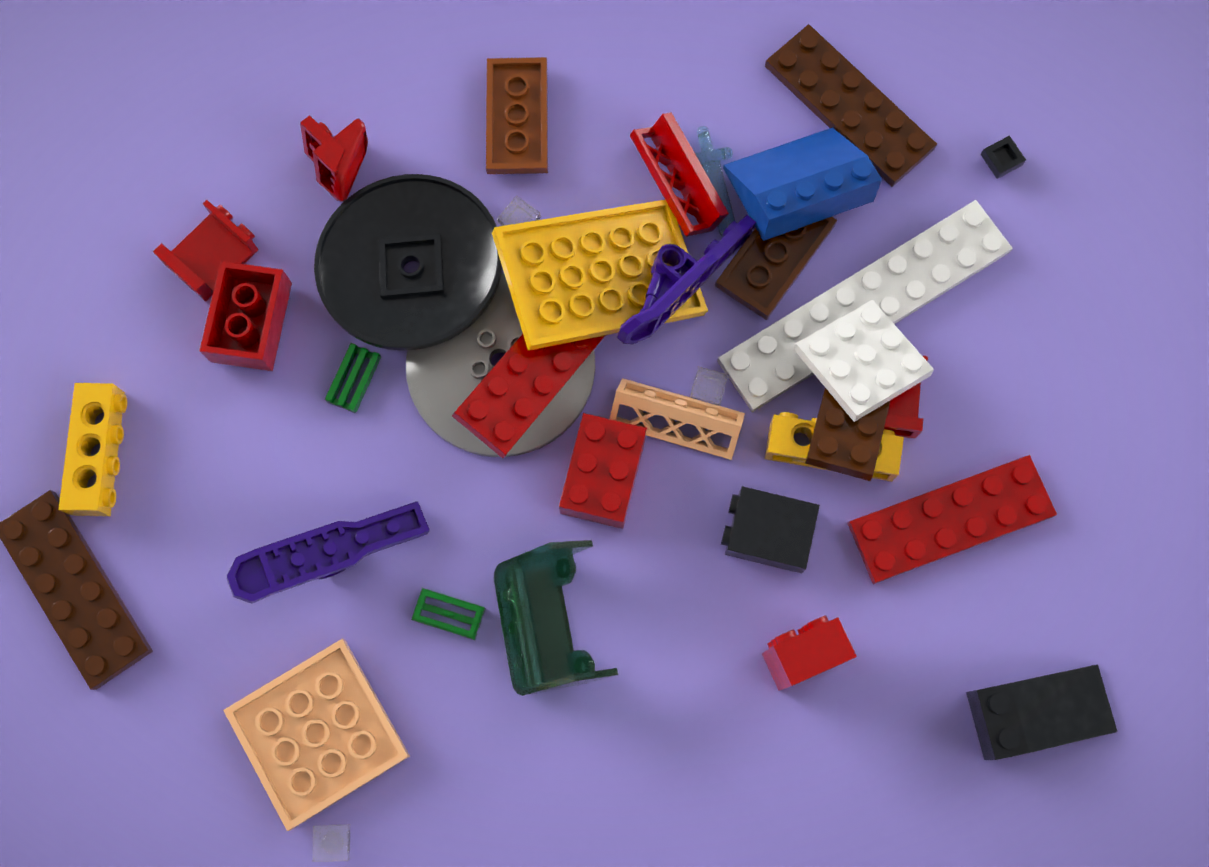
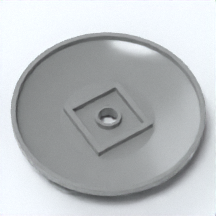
(449, 372)

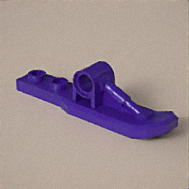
(677, 283)
(321, 552)

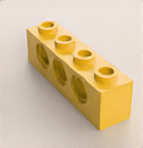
(83, 434)
(783, 448)

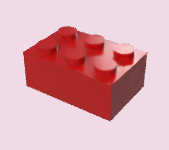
(246, 316)
(602, 470)
(815, 650)

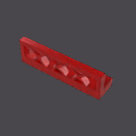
(685, 175)

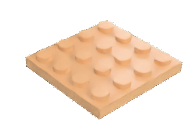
(316, 734)

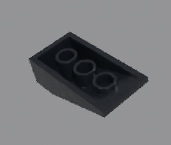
(1041, 712)

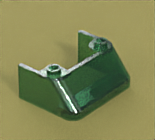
(537, 620)

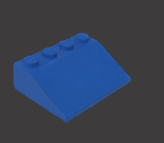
(803, 182)

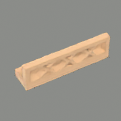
(684, 410)

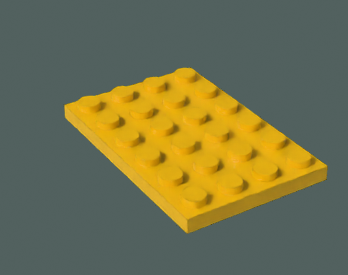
(587, 270)

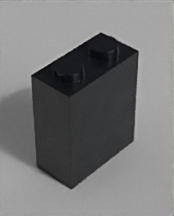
(770, 529)

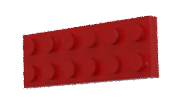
(520, 390)
(951, 519)

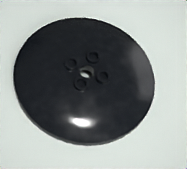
(382, 230)

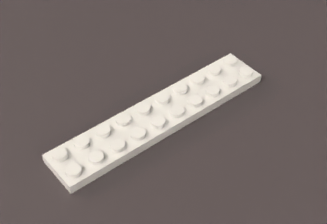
(896, 283)

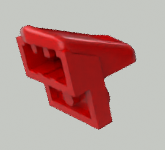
(336, 157)

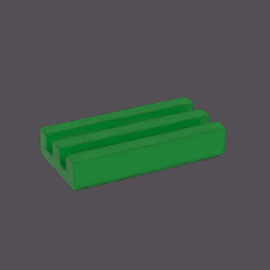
(342, 372)
(475, 622)

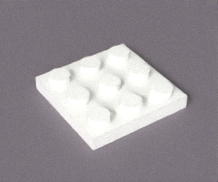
(863, 360)

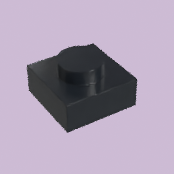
(1003, 157)

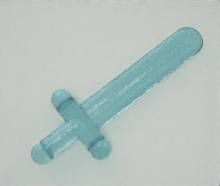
(710, 161)

